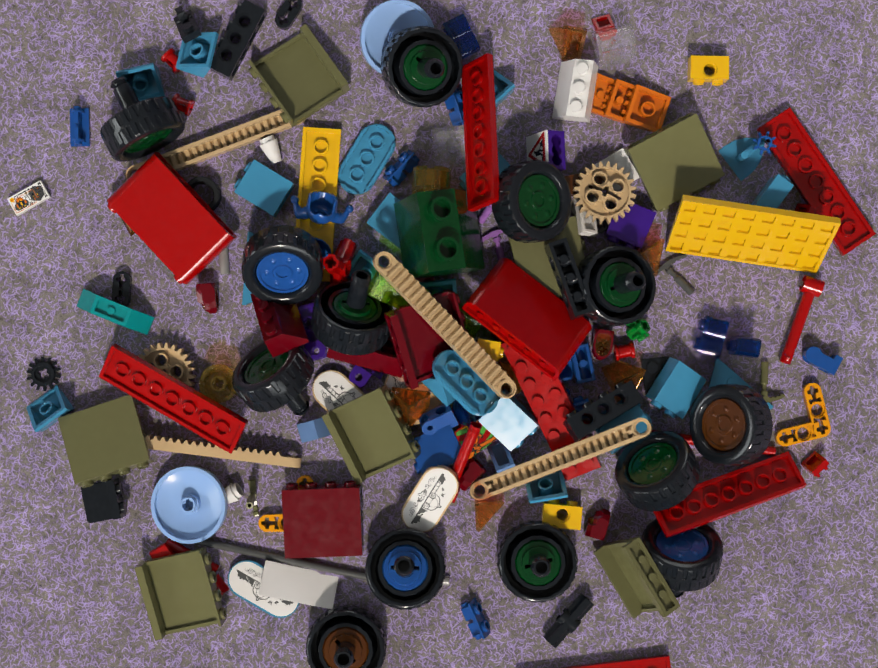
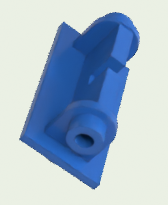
(456, 101)
(79, 126)
(406, 162)
(479, 627)

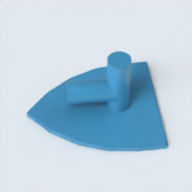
(741, 156)

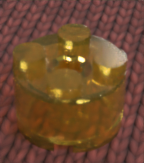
(430, 178)
(209, 381)

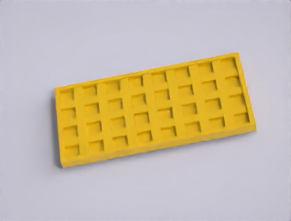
(751, 234)

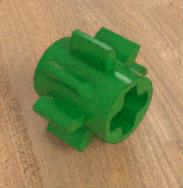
(638, 330)

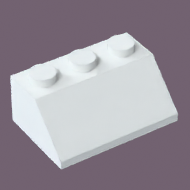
(575, 90)

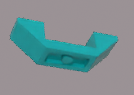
(115, 312)

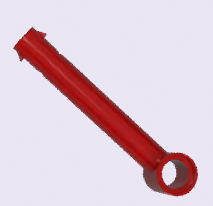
(811, 288)
(465, 451)

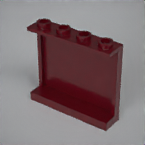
(416, 341)
(322, 520)

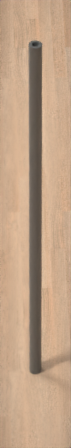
(281, 558)

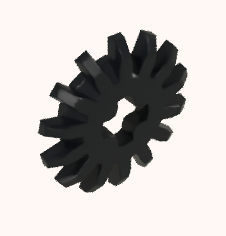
(36, 377)

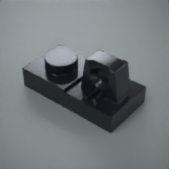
(186, 25)

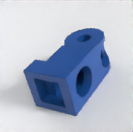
(816, 358)
(437, 419)

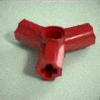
(340, 263)

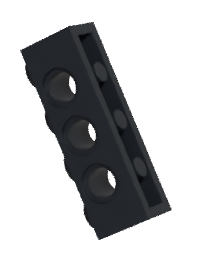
(229, 67)
(567, 277)
(630, 399)

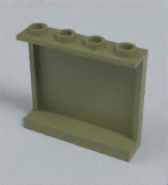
(299, 77)
(675, 161)
(534, 260)
(371, 433)
(104, 441)
(636, 577)
(180, 592)

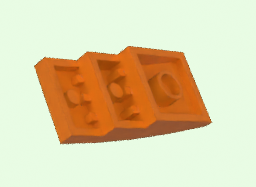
(629, 103)

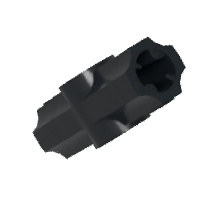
(568, 620)

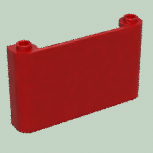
(171, 218)
(527, 317)

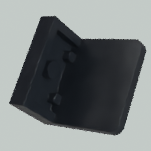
(104, 501)

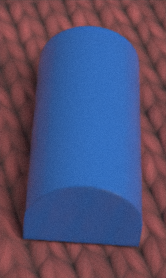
(583, 365)

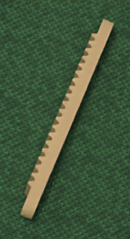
(222, 142)
(444, 324)
(210, 450)
(561, 459)

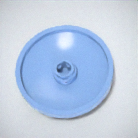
(384, 23)
(189, 504)

